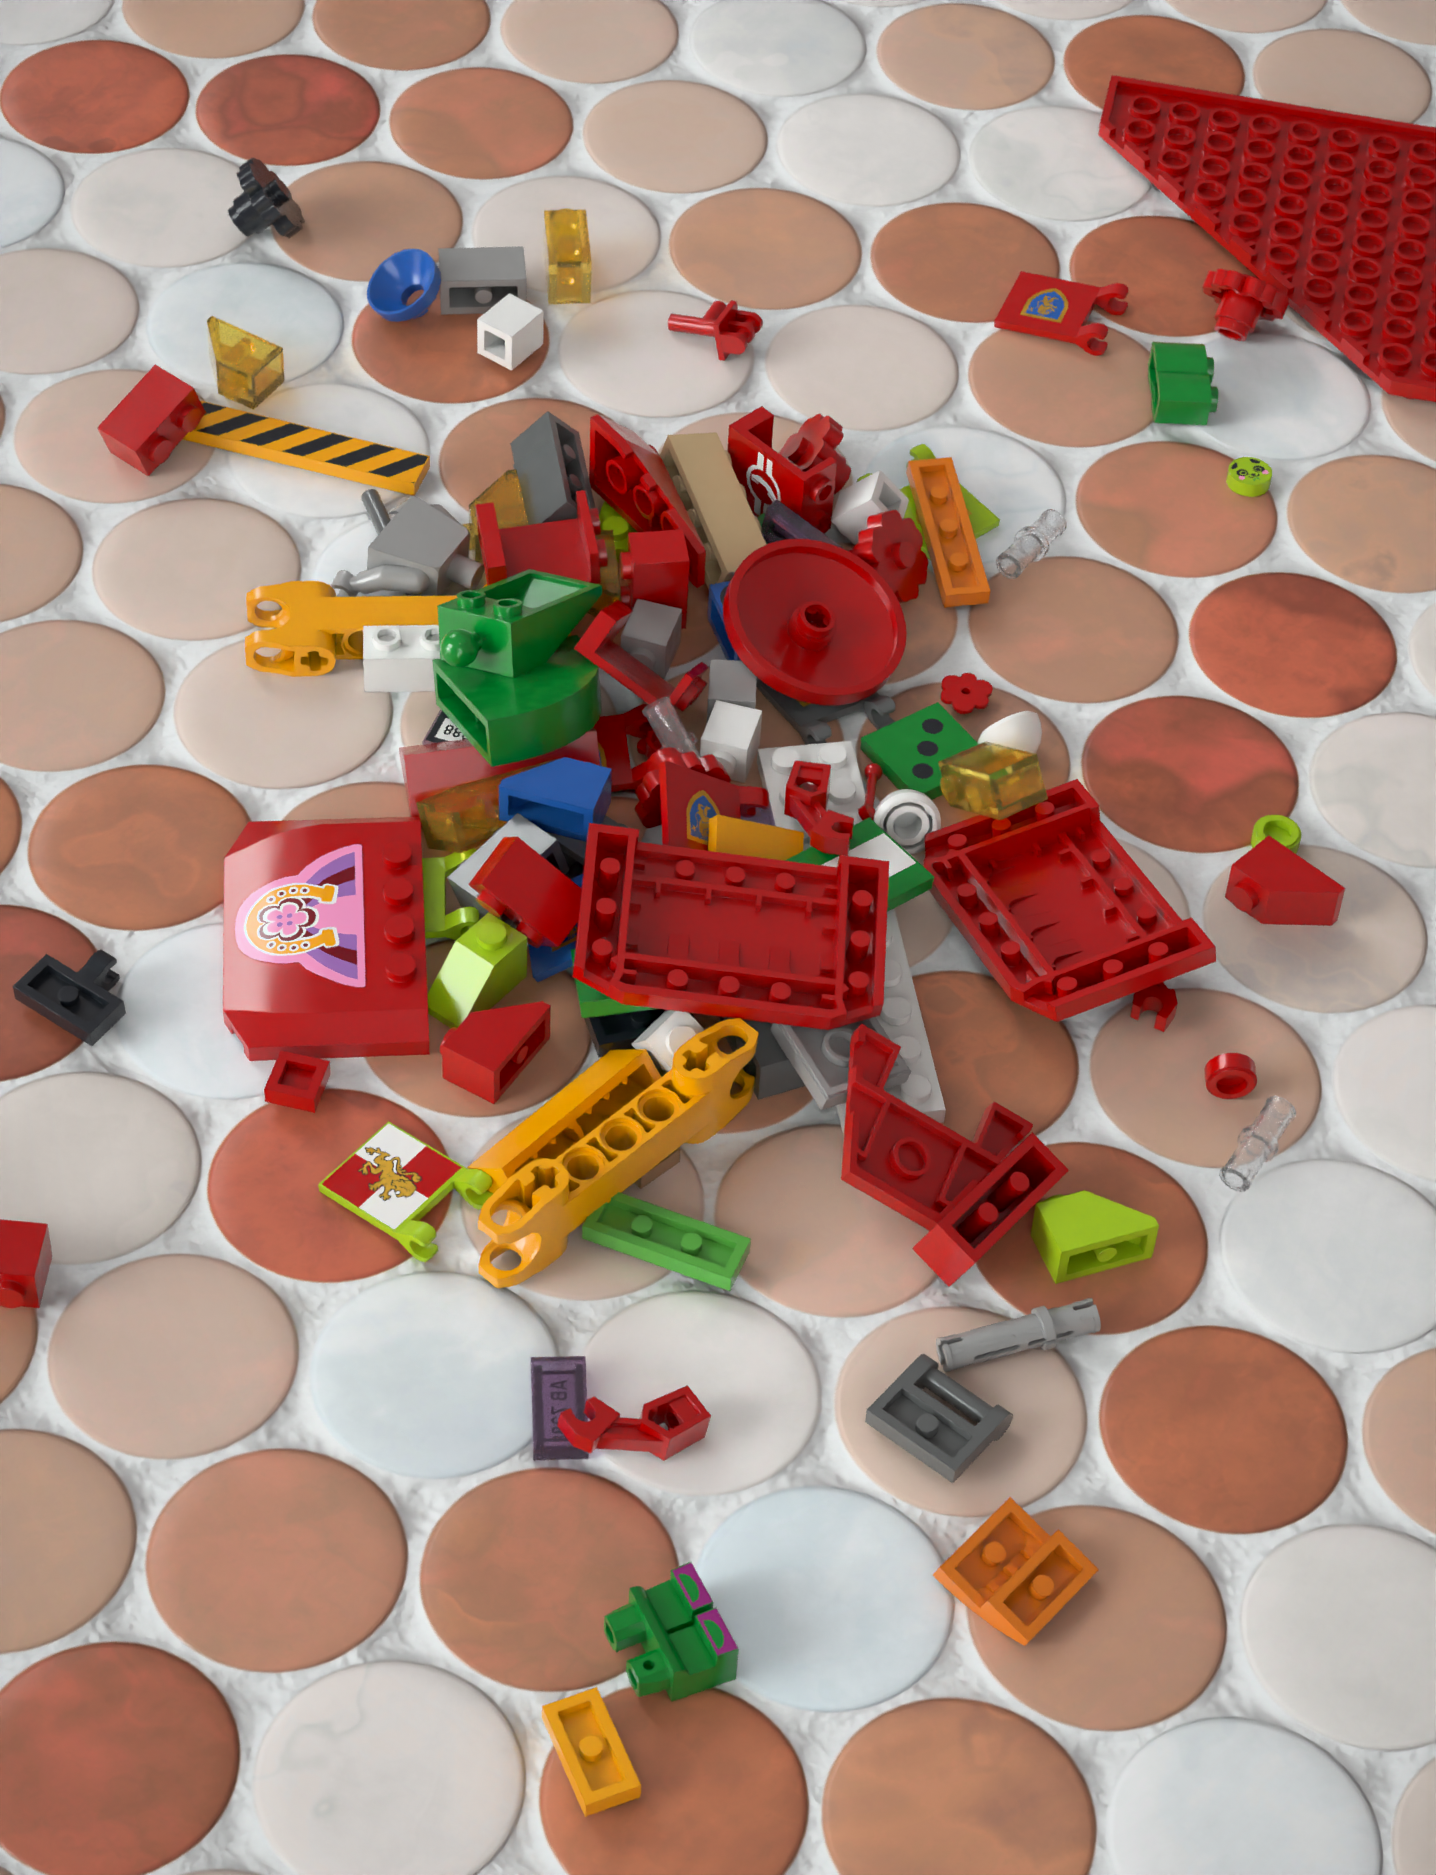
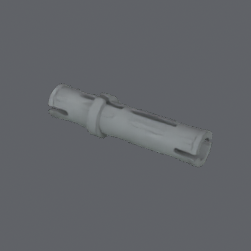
(1004, 1338)

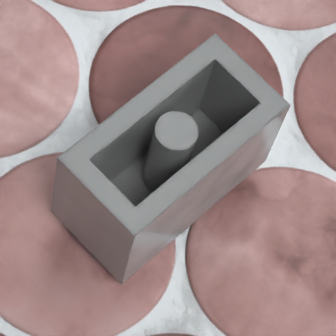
(480, 278)

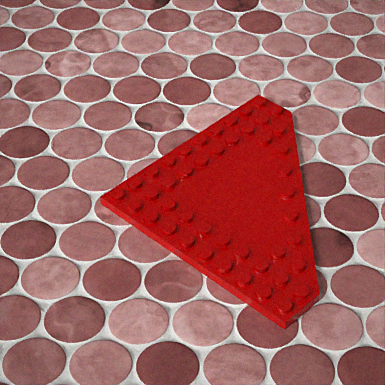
(1308, 202)

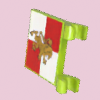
(398, 1181)

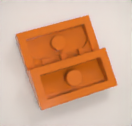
(1015, 1572)

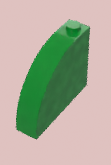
(522, 714)

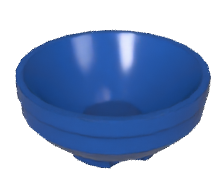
(398, 279)

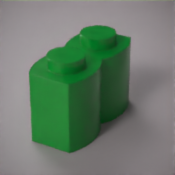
(1181, 383)

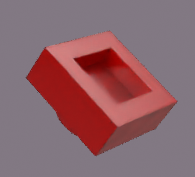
(297, 1081)

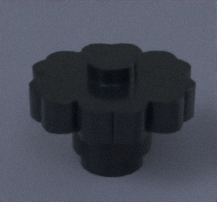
(264, 202)

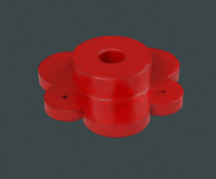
(965, 692)

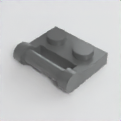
(929, 1427)

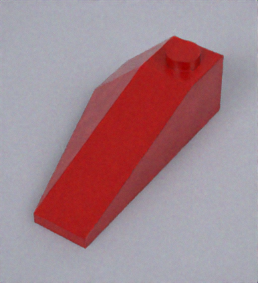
(639, 487)

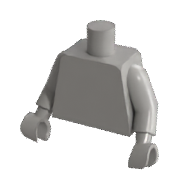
(415, 554)

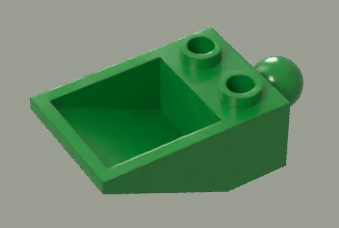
(513, 621)

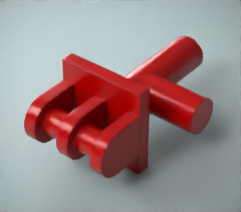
(726, 323)

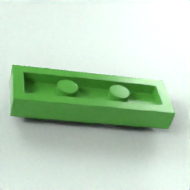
(668, 1240)

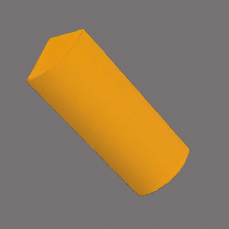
(570, 1113)

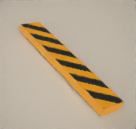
(310, 449)

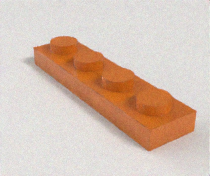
(948, 532)

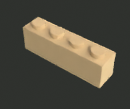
(713, 501)

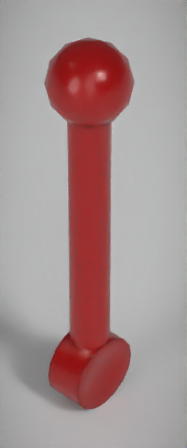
(873, 773)

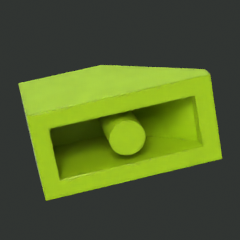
(478, 971)
(1090, 1234)

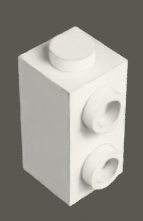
(400, 657)

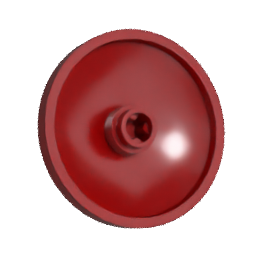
(814, 622)

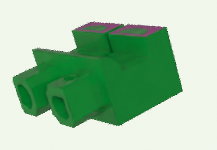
(680, 1633)

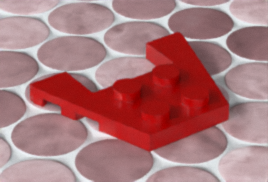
(903, 1153)

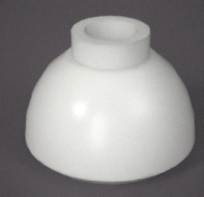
(1016, 731)
(907, 818)

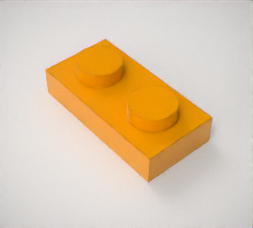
(591, 1751)

